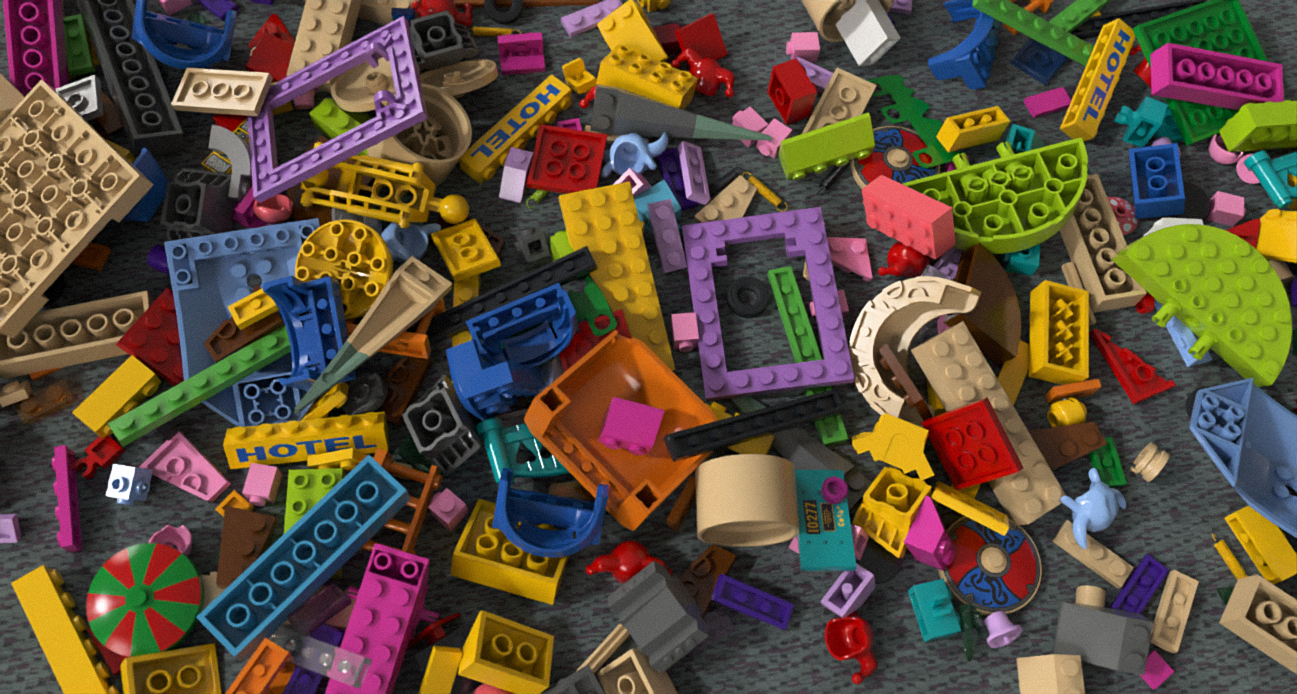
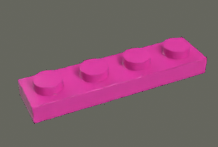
(68, 507)

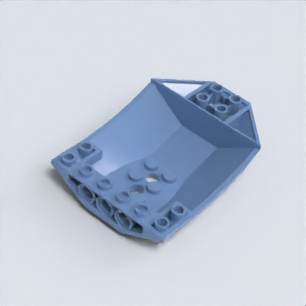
(209, 277)
(1240, 413)

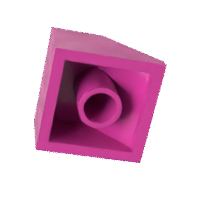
(630, 426)
(929, 537)

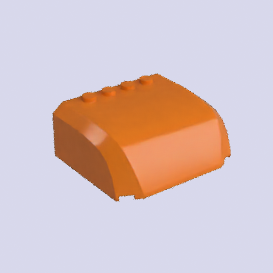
(570, 418)

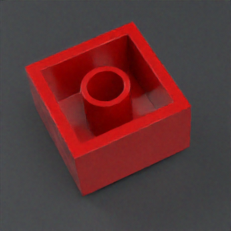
(791, 91)

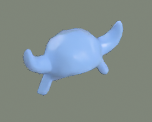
(632, 152)
(408, 242)
(1093, 509)

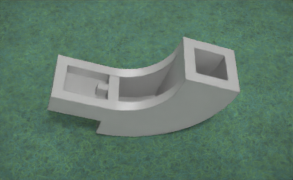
(238, 151)

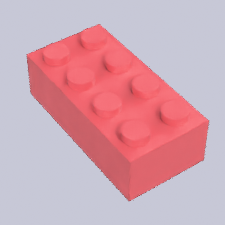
(909, 216)

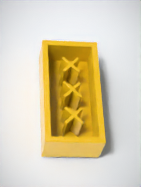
(646, 77)
(1059, 333)

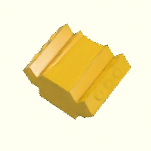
(896, 444)
(891, 508)

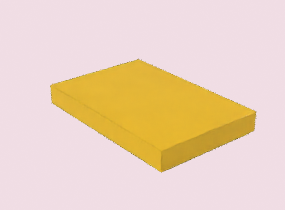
(465, 250)
(970, 507)

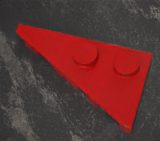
(1133, 374)

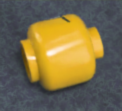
(1067, 412)

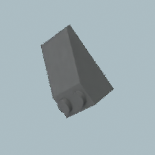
(1103, 636)

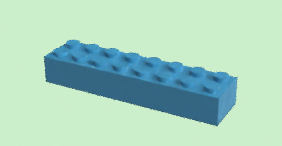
(304, 558)

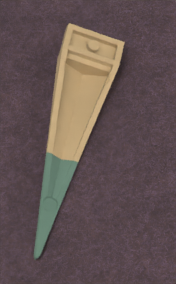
(403, 301)

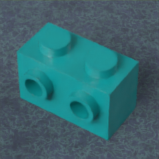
(1022, 261)

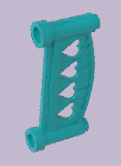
(1273, 176)
(503, 447)

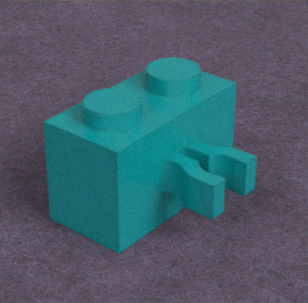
(1142, 122)
(934, 610)

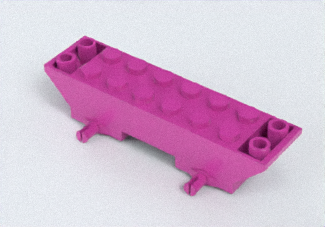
(385, 617)

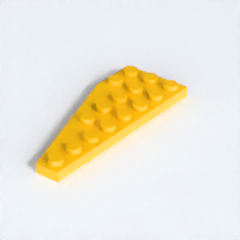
(610, 228)

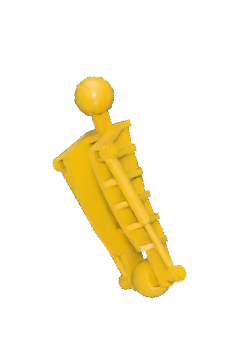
(452, 208)

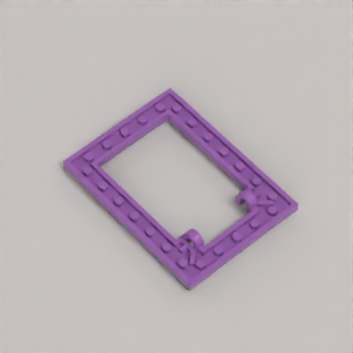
(405, 109)
(706, 249)

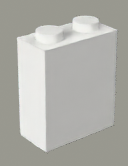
(867, 31)

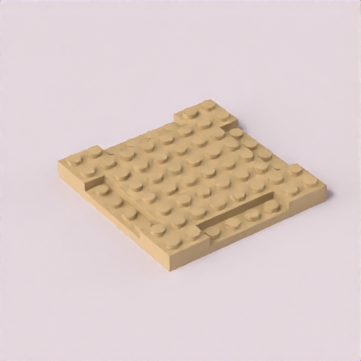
(54, 197)

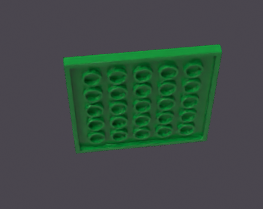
(1207, 26)

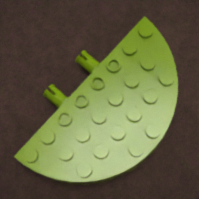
(1011, 199)
(1219, 292)

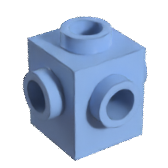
(129, 484)

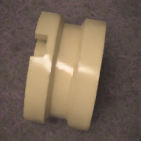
(1150, 462)

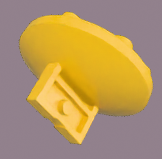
(352, 256)

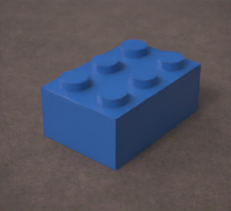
(1156, 181)

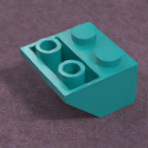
(1023, 139)

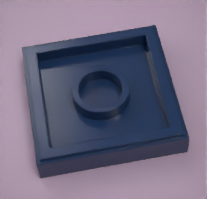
(1039, 61)

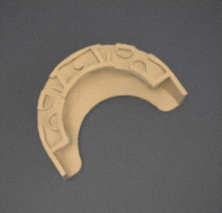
(895, 320)

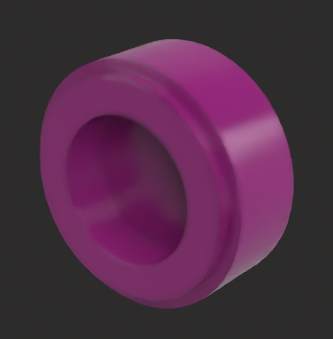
(834, 490)

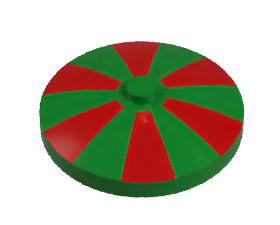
(145, 600)

